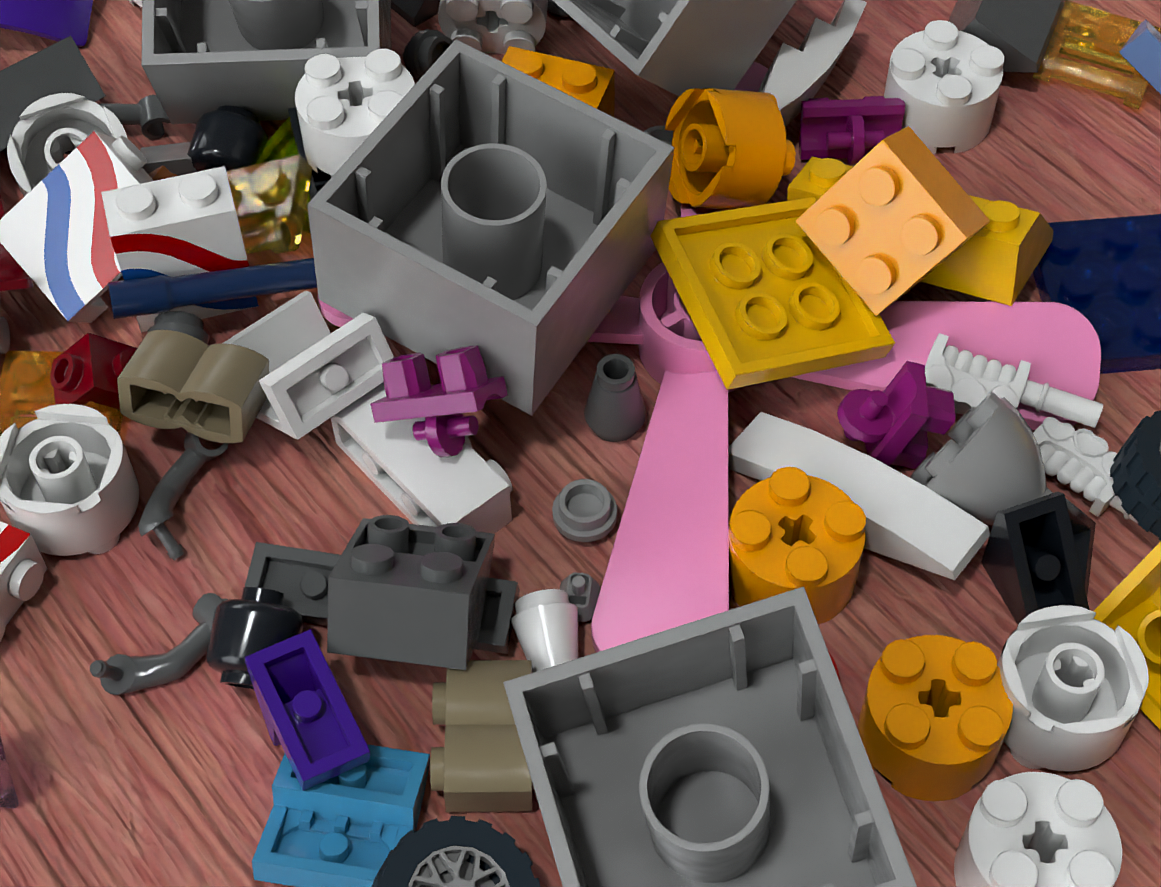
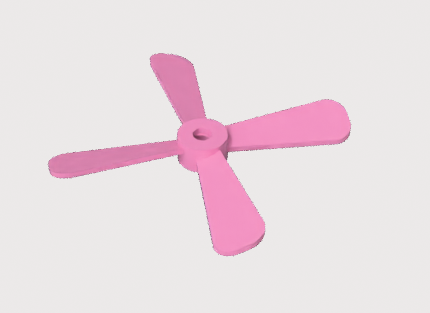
(674, 529)

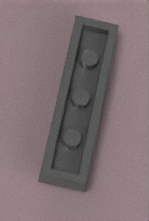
(304, 581)

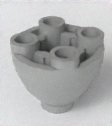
(989, 464)

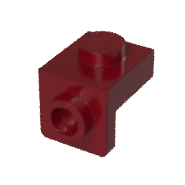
(90, 371)

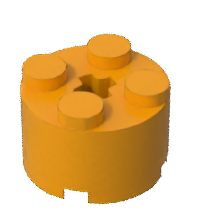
(727, 148)
(793, 536)
(934, 715)

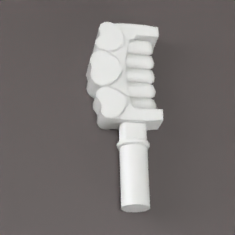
(975, 378)
(1080, 460)

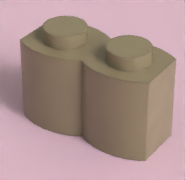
(193, 386)
(482, 752)

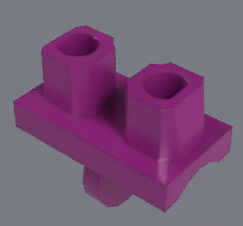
(847, 126)
(461, 390)
(897, 419)

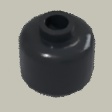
(227, 139)
(247, 627)

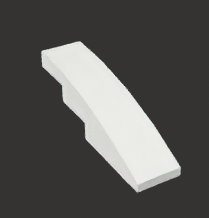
(802, 71)
(900, 513)

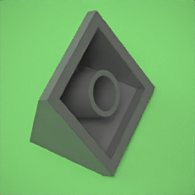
(1013, 26)

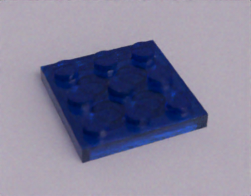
(1114, 279)

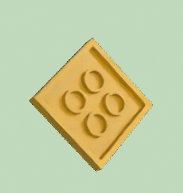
(766, 294)

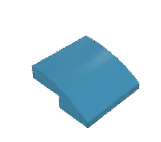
(342, 826)

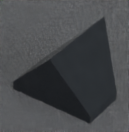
(1040, 555)

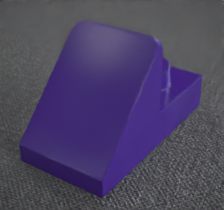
(306, 710)

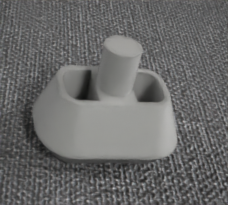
(583, 593)

